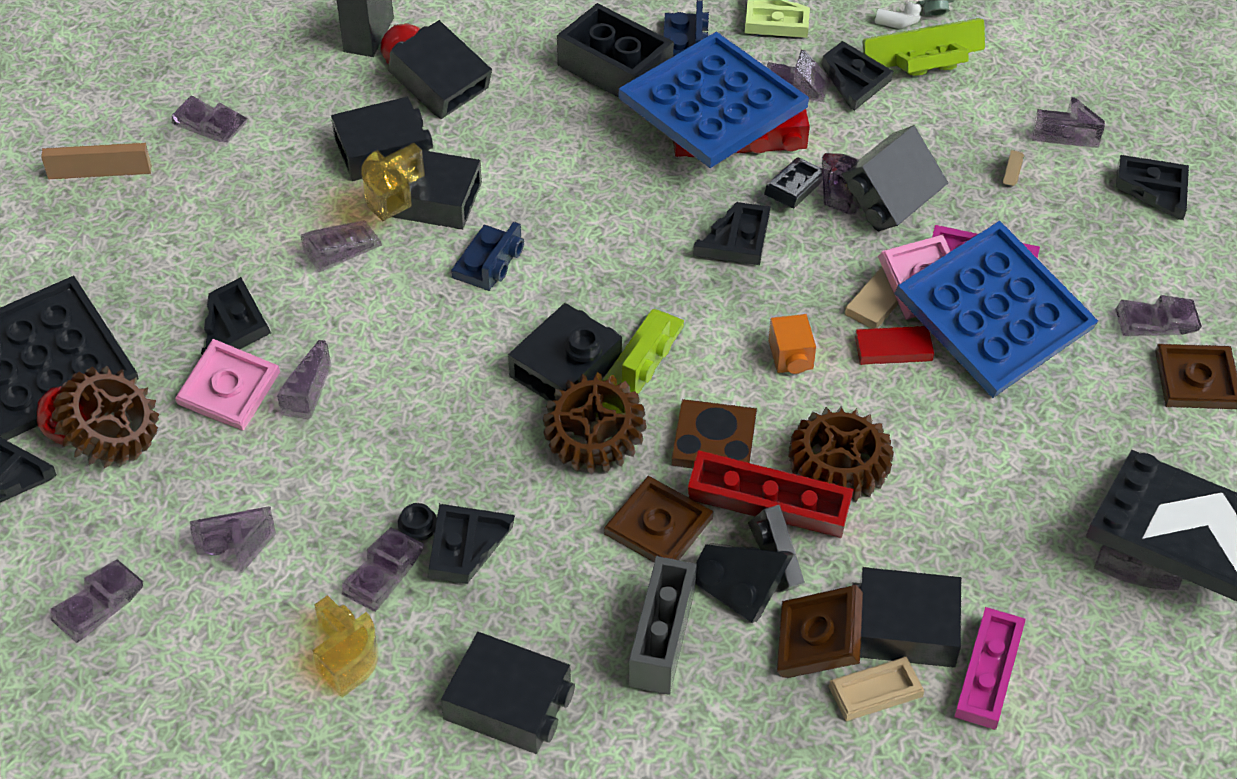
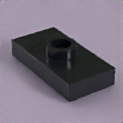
(794, 182)

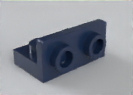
(686, 28)
(488, 256)

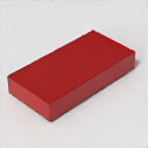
(894, 345)

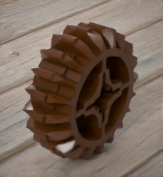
(566, 416)
(108, 436)
(842, 441)

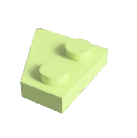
(777, 18)

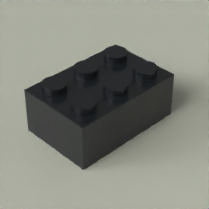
(610, 49)

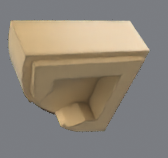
(1013, 167)

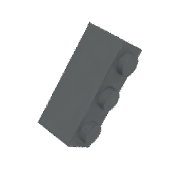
(662, 625)

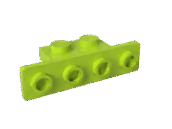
(928, 47)
(645, 351)

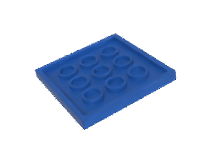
(713, 99)
(996, 308)

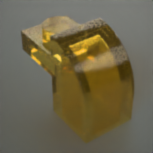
(388, 180)
(350, 651)

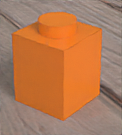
(792, 343)

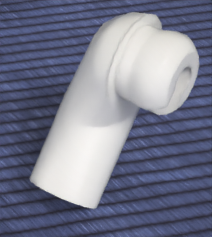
(899, 20)

